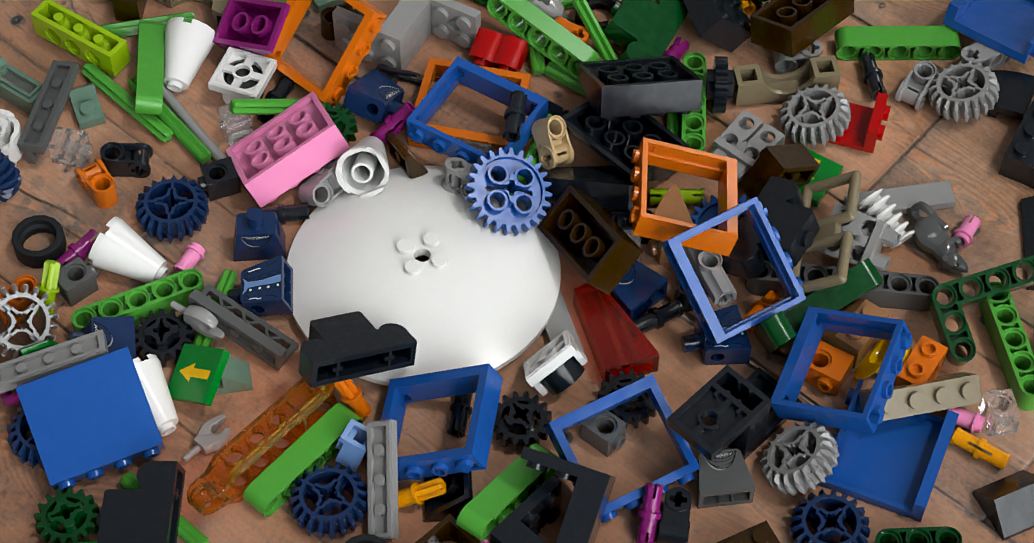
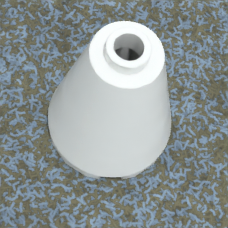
(185, 51)
(363, 168)
(127, 254)
(157, 393)

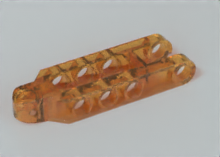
(296, 415)

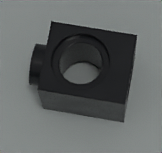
(219, 179)

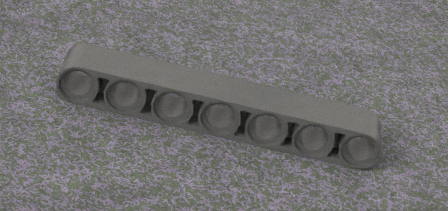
(909, 287)

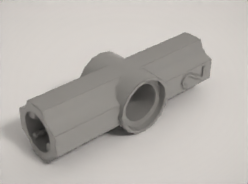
(712, 275)

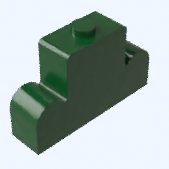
(644, 26)

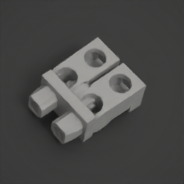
(746, 142)
(867, 241)

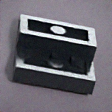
(1014, 94)

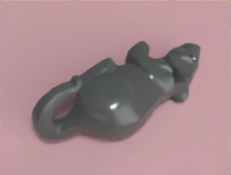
(932, 237)

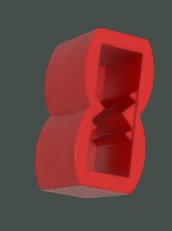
(498, 50)

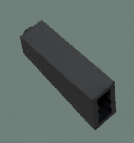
(603, 183)

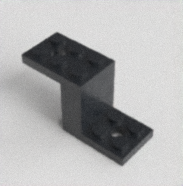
(732, 412)
(587, 500)
(529, 517)

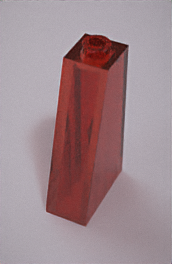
(612, 334)

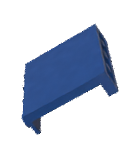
(997, 24)
(90, 419)
(895, 464)

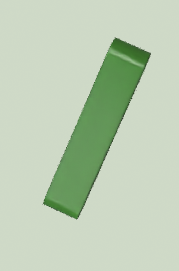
(542, 33)
(897, 42)
(150, 68)
(694, 124)
(150, 297)
(1020, 355)
(315, 447)
(502, 496)

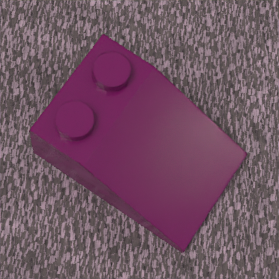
(251, 25)

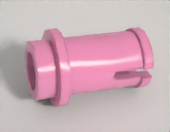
(967, 230)
(193, 254)
(969, 420)

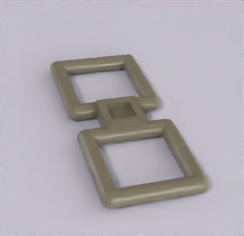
(830, 229)

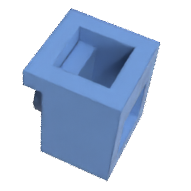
(352, 445)

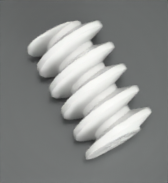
(877, 208)

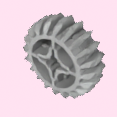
(970, 91)
(815, 115)
(9, 312)
(800, 458)

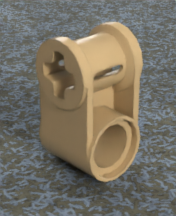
(551, 140)

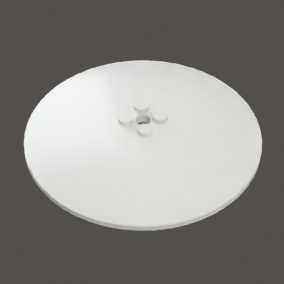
(466, 306)

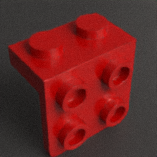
(865, 125)

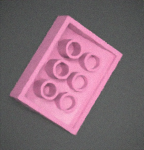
(287, 149)

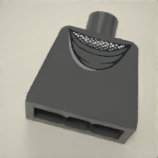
(724, 480)

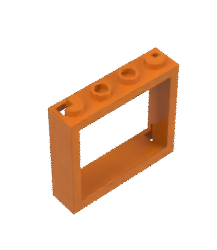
(348, 64)
(434, 70)
(690, 162)

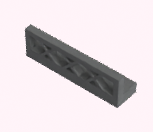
(47, 109)
(245, 332)

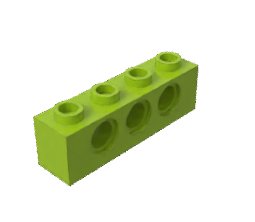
(80, 37)

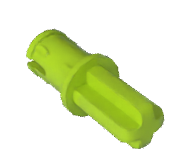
(49, 282)

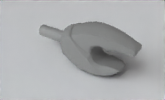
(552, 8)
(200, 320)
(206, 440)

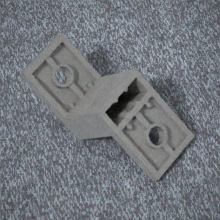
(409, 28)

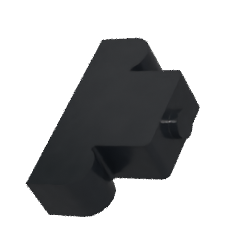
(790, 217)
(351, 348)
(147, 512)

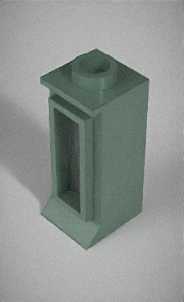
(18, 87)

